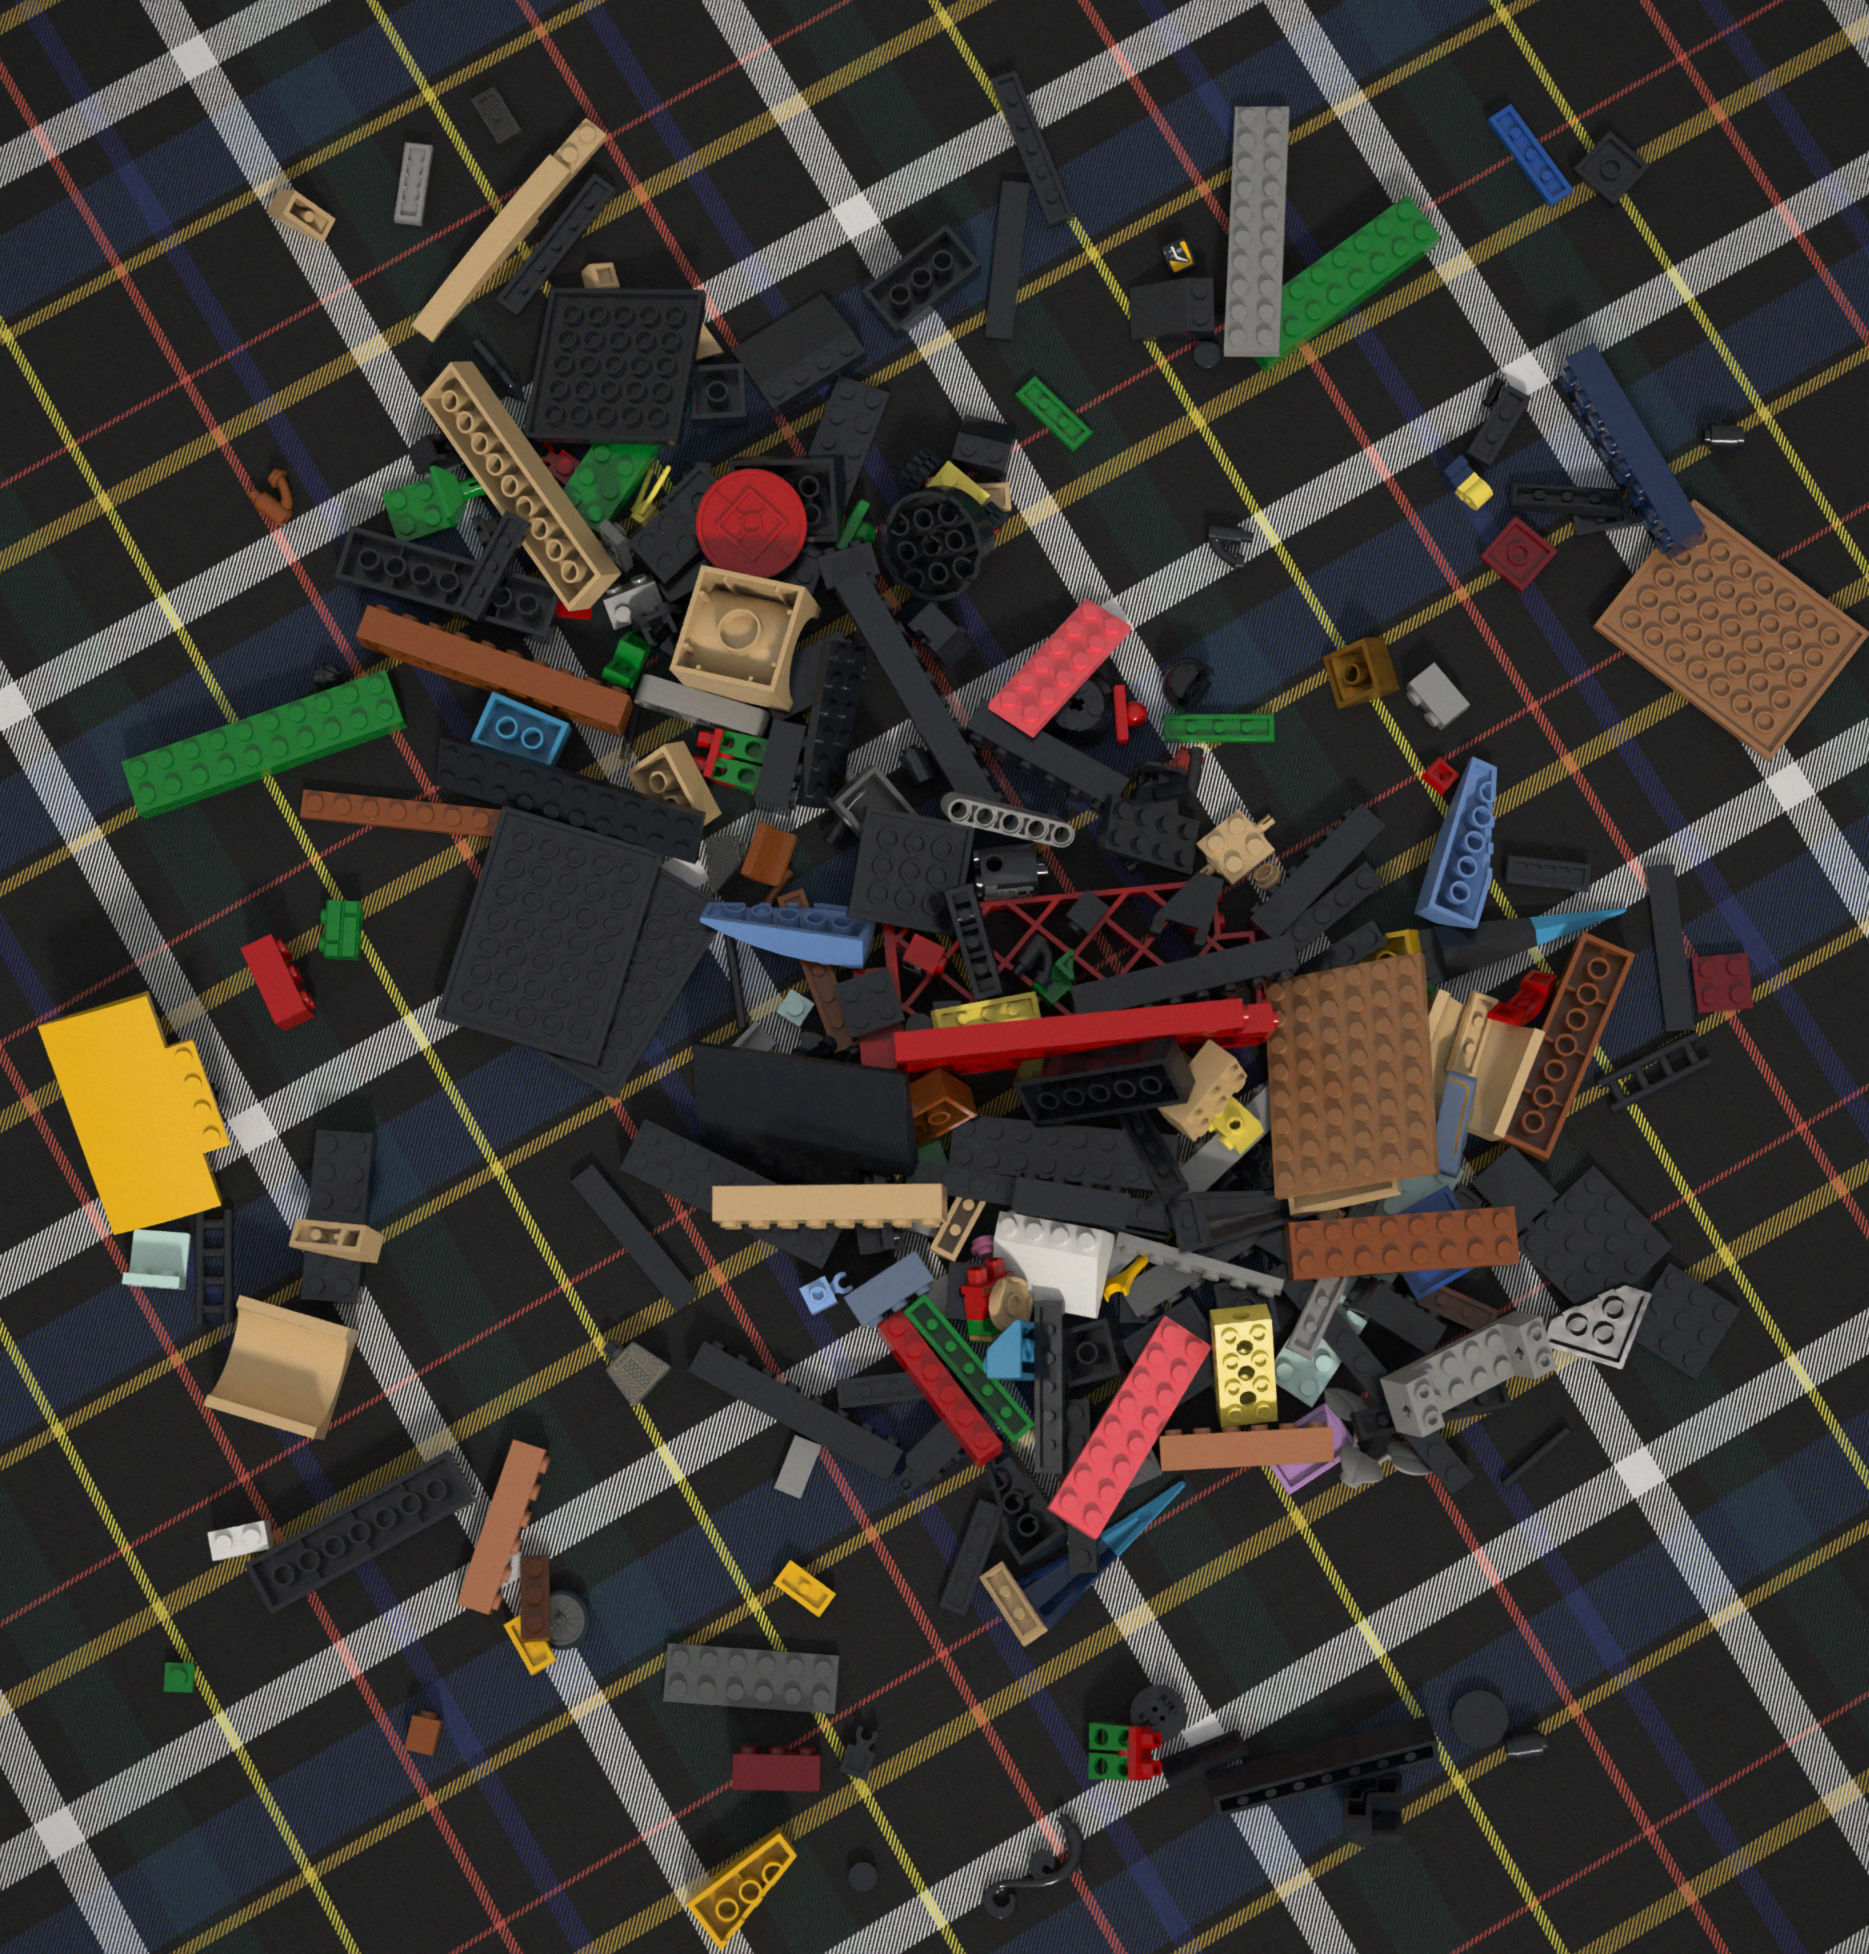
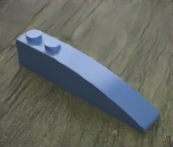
(1460, 861)
(808, 934)

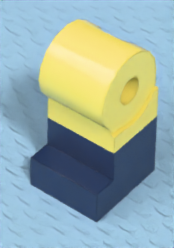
(1466, 483)

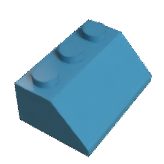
(1012, 1354)

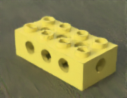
(1243, 1365)

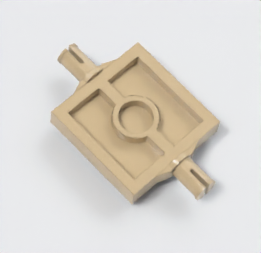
(1236, 847)

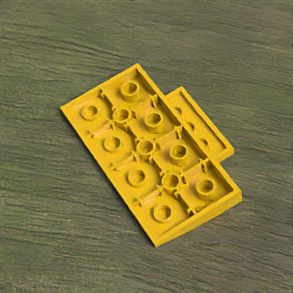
(138, 1111)

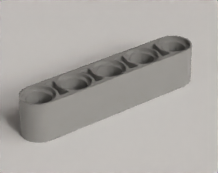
(701, 707)
(998, 811)

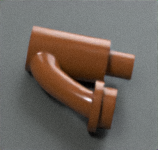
(277, 511)

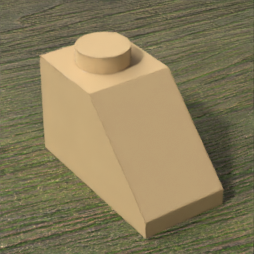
(300, 214)

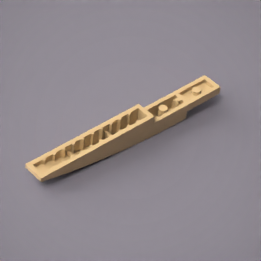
(508, 229)

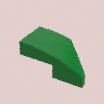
(1062, 978)

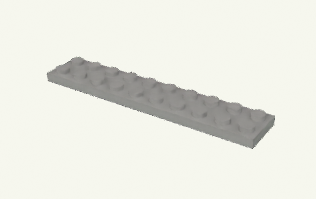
(1256, 232)

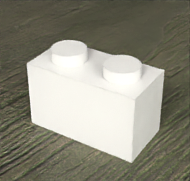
(241, 1540)

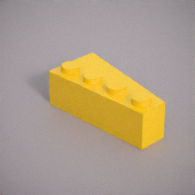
(740, 1886)

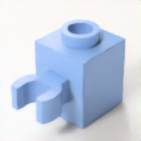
(820, 1294)

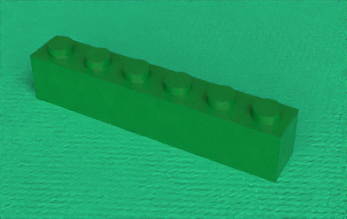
(968, 1368)

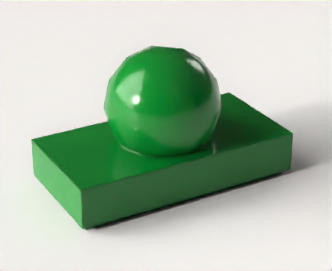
(856, 528)

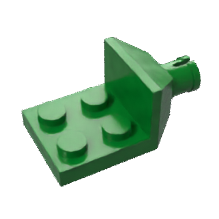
(430, 504)

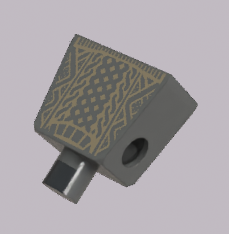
(634, 1370)

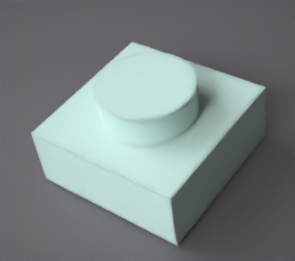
(795, 1008)

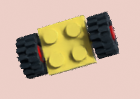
(928, 470)

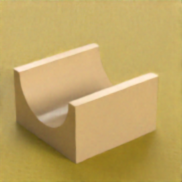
(742, 637)
(1501, 1070)
(284, 1369)

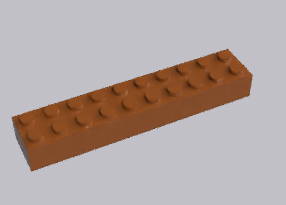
(495, 670)

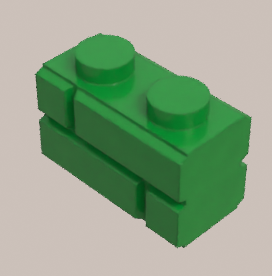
(342, 930)

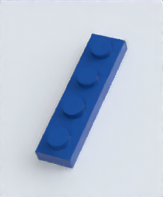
(1530, 155)

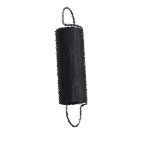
(1493, 392)

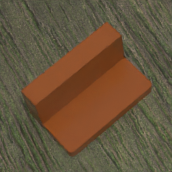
(768, 855)

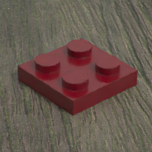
(1518, 554)
(1721, 983)

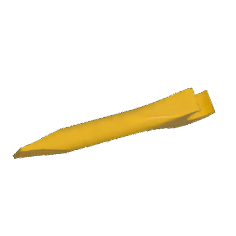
(1123, 1281)

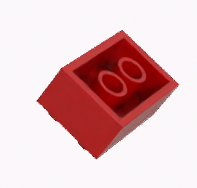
(279, 981)

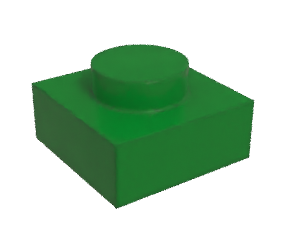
(179, 1677)

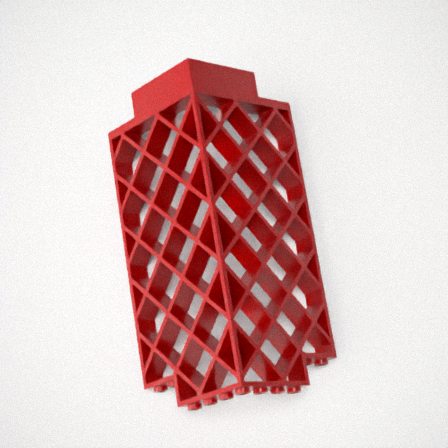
(1009, 1043)

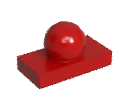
(1126, 714)

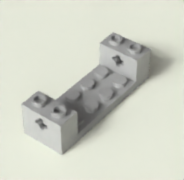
(1466, 1370)

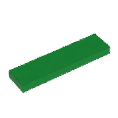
(1218, 728)

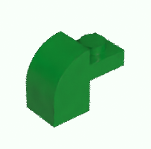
(627, 661)

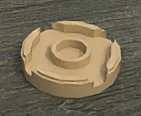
(1010, 1302)

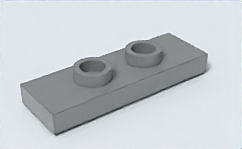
(413, 184)

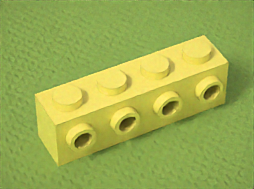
(1234, 1125)

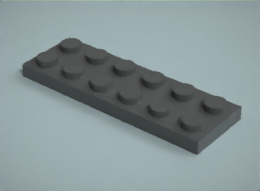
(751, 1678)

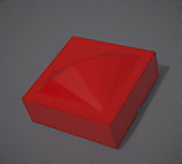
(1440, 776)

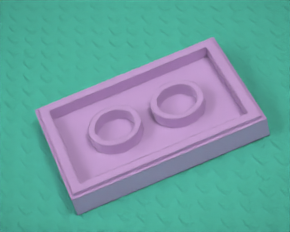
(1297, 1475)

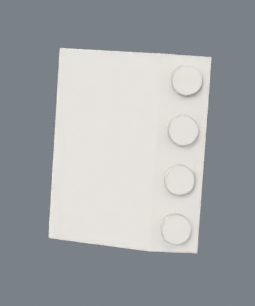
(1056, 1260)

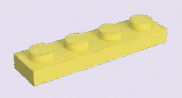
(990, 1011)

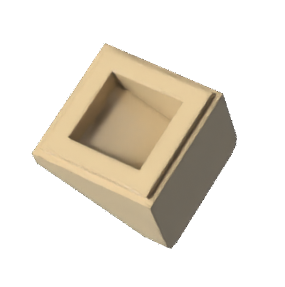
(600, 276)

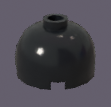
(1186, 683)

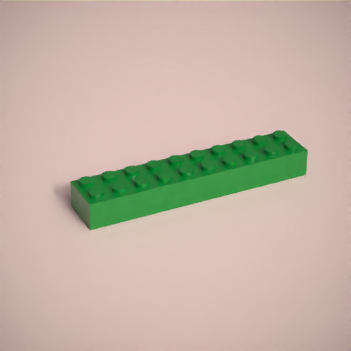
(264, 744)

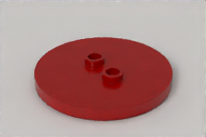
(751, 523)

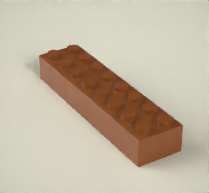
(1571, 1036)
(1401, 1243)

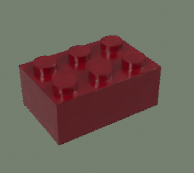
(776, 1769)

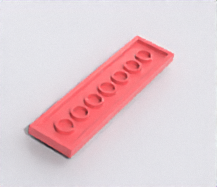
(1129, 1427)

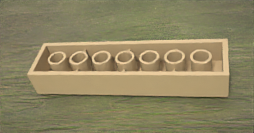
(829, 1204)

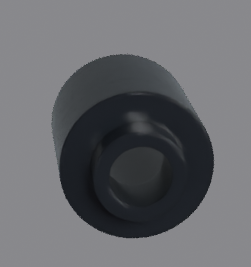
(1723, 437)
(1525, 1745)

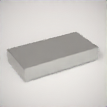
(797, 1466)

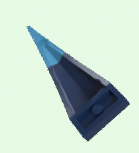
(1055, 1591)

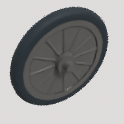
(568, 1619)

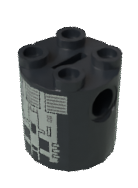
(1008, 871)

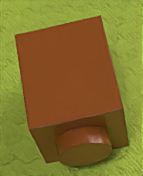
(424, 1733)

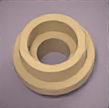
(1267, 876)

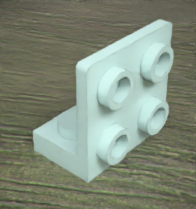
(158, 1260)

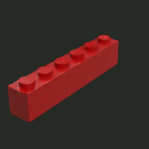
(939, 1389)

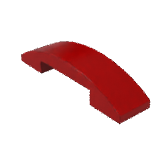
(1528, 1002)

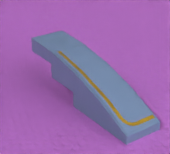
(1454, 1120)

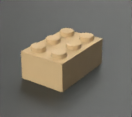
(674, 777)
(1216, 1080)

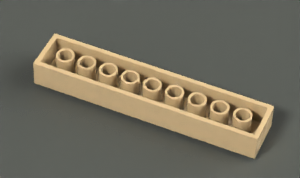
(520, 484)

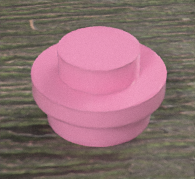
(983, 1246)

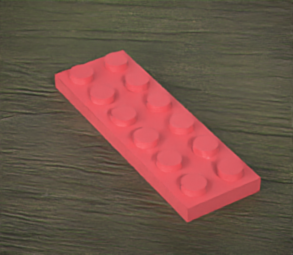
(1059, 667)

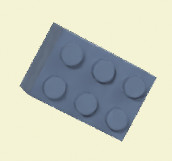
(890, 1290)

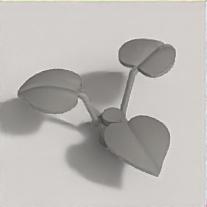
(1358, 1467)

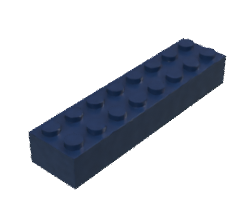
(1631, 452)

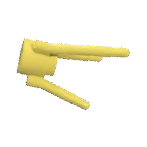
(644, 509)

